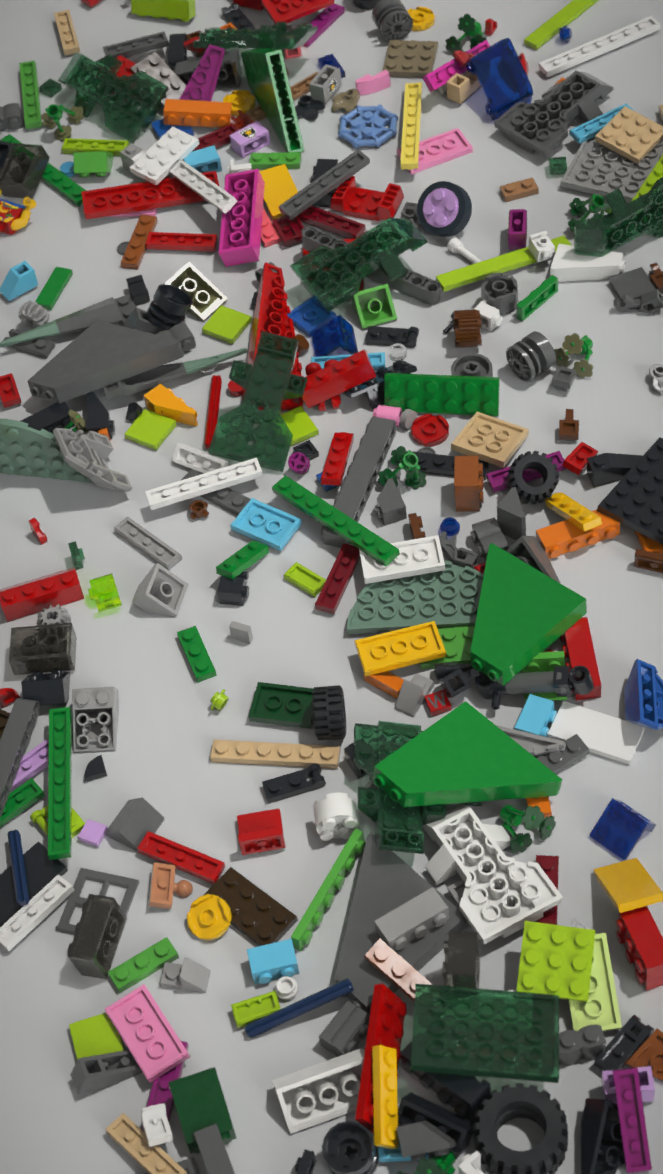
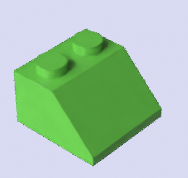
(93, 163)
(374, 306)

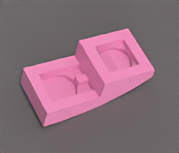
(369, 84)

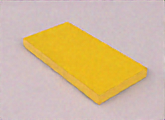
(278, 188)
(400, 648)
(628, 885)

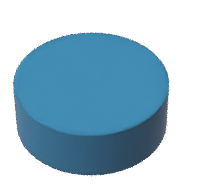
(68, 169)

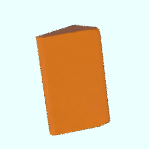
(386, 682)

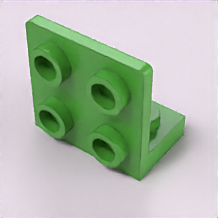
(546, 662)

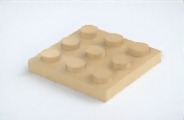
(630, 134)
(490, 439)

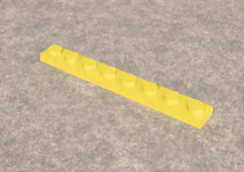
(411, 126)

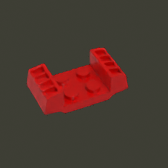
(365, 202)

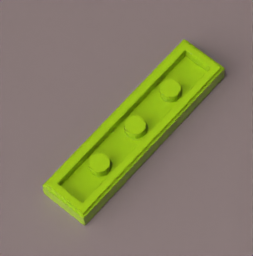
(74, 145)

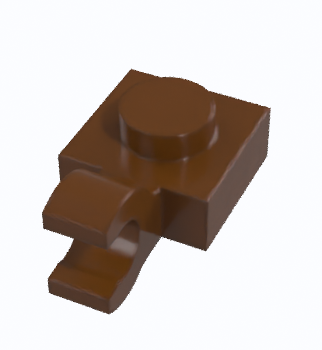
(656, 276)
(569, 427)

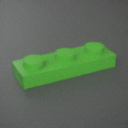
(268, 160)
(143, 965)

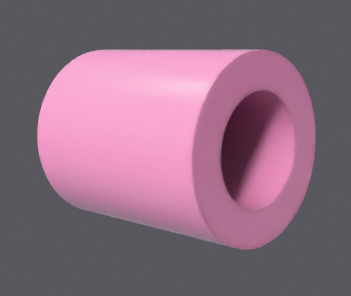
(388, 412)

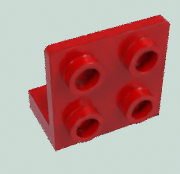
(260, 831)

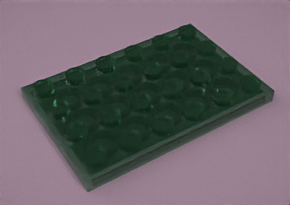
(485, 1033)

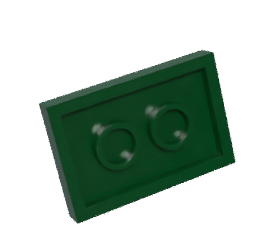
(282, 705)

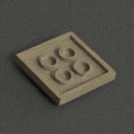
(410, 58)

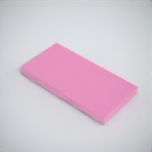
(441, 149)
(147, 1033)

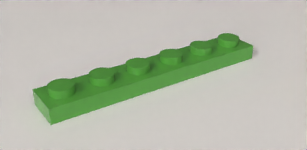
(30, 94)
(325, 894)

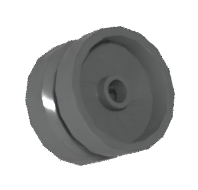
(472, 365)

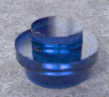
(565, 33)
(450, 526)

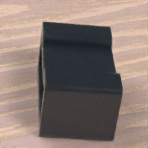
(138, 289)

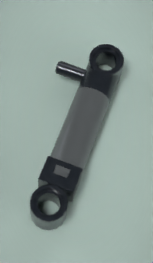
(561, 680)

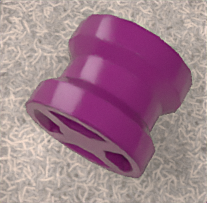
(298, 459)

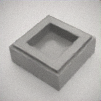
(241, 632)

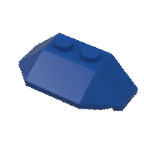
(644, 696)

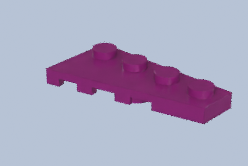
(205, 77)

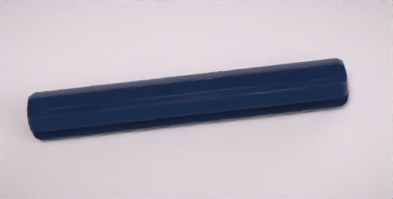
(18, 868)

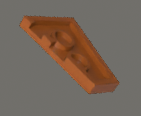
(650, 1055)

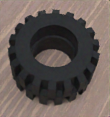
(540, 464)
(329, 712)

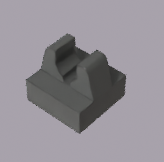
(563, 378)

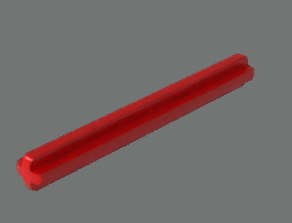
(213, 409)

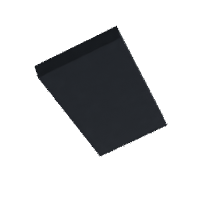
(38, 874)

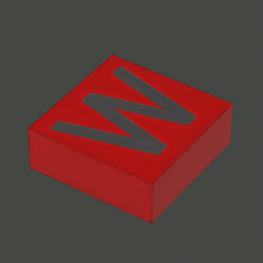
(437, 703)

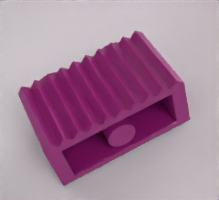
(517, 229)

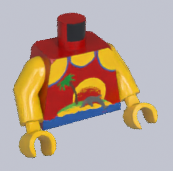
(13, 215)

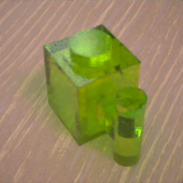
(104, 592)

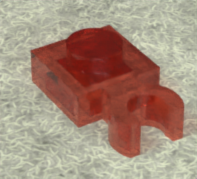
(242, 120)

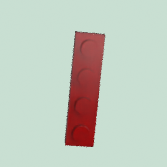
(181, 241)
(337, 459)
(184, 858)

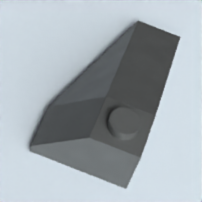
(531, 552)

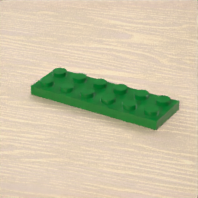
(443, 393)

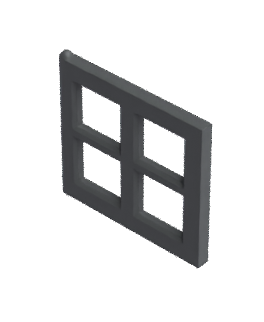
(107, 879)

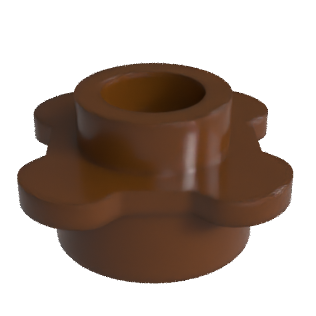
(198, 509)

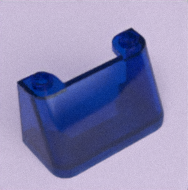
(501, 77)

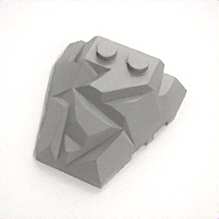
(88, 457)

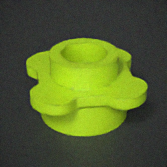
(219, 700)

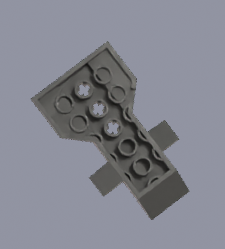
(544, 123)

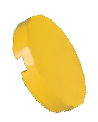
(422, 18)
(240, 100)
(209, 917)

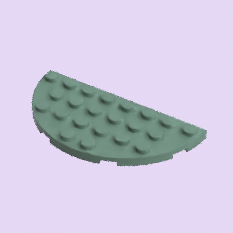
(33, 453)
(441, 596)

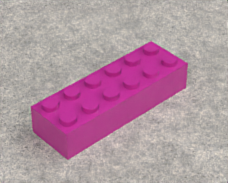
(243, 222)

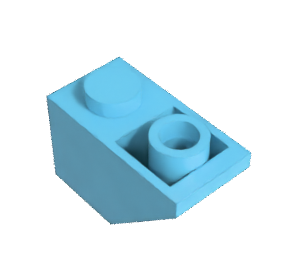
(18, 281)

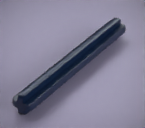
(299, 1008)

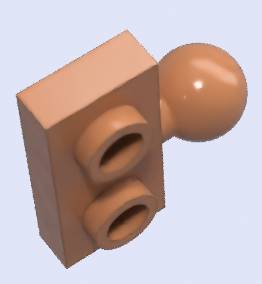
(163, 886)

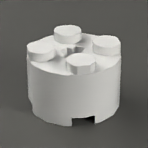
(336, 816)

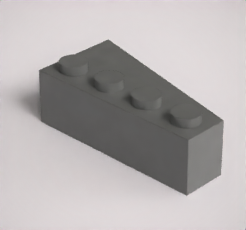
(229, 75)

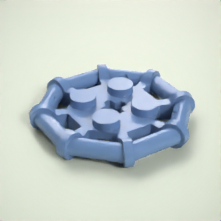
(368, 126)

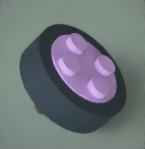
(444, 209)

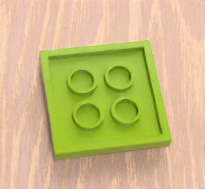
(556, 960)

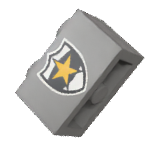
(325, 83)

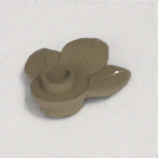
(346, 100)

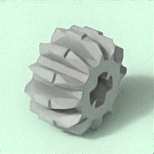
(33, 314)
(53, 615)

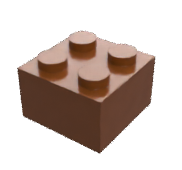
(468, 483)

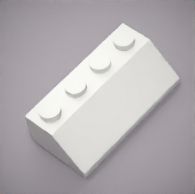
(320, 1091)

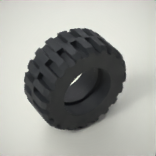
(520, 1103)

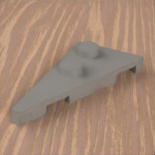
(534, 743)

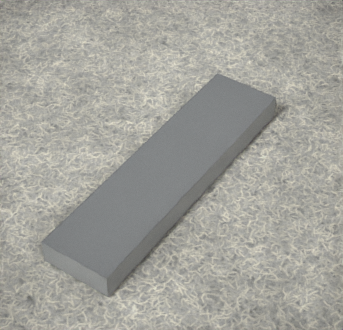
(148, 543)

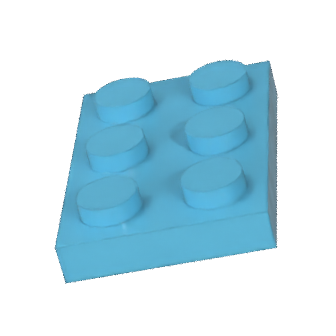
(266, 524)

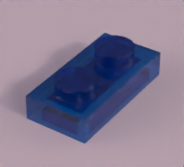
(332, 61)

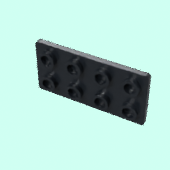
(376, 386)

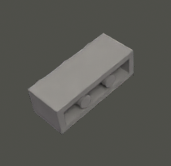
(412, 919)

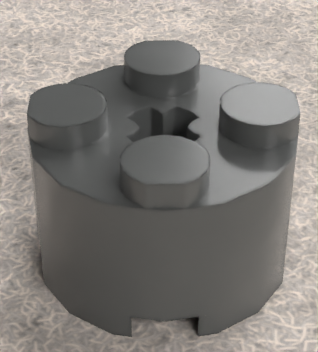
(500, 292)

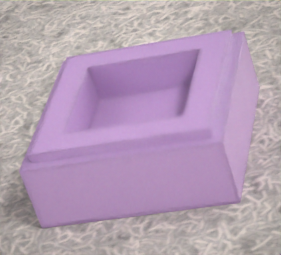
(92, 833)

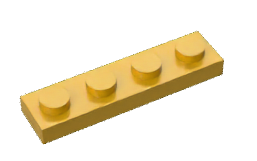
(573, 511)
(385, 1097)

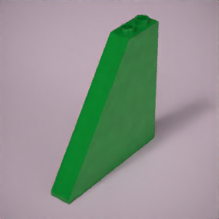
(271, 88)
(518, 615)
(463, 762)

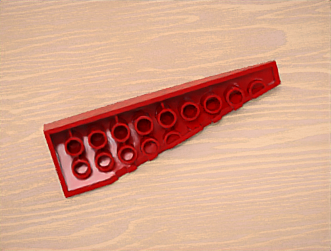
(272, 317)

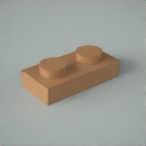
(519, 189)

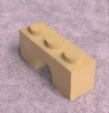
(461, 87)

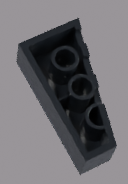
(459, 1091)

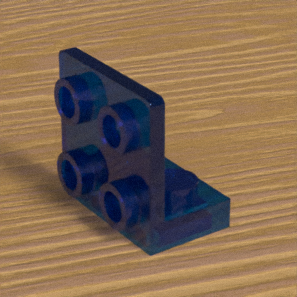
(334, 335)
(620, 828)

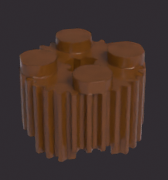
(467, 328)

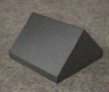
(511, 516)
(134, 822)

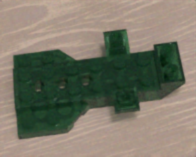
(277, 37)
(98, 80)
(622, 223)
(337, 273)
(266, 386)
(395, 826)

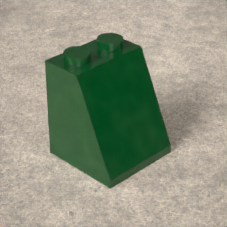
(200, 1105)

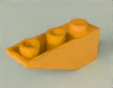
(164, 402)

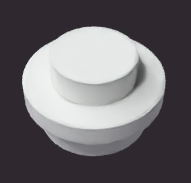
(286, 988)

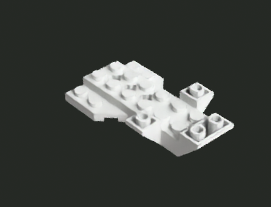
(478, 847)

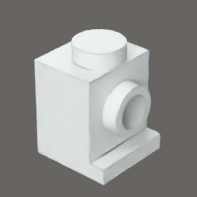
(541, 246)
(489, 316)

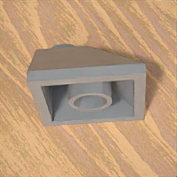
(160, 592)

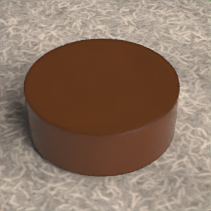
(303, 344)

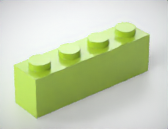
(165, 8)

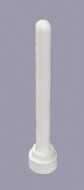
(456, 246)

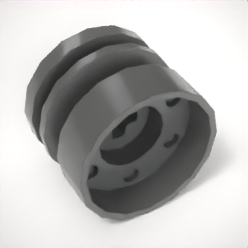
(392, 19)
(531, 356)

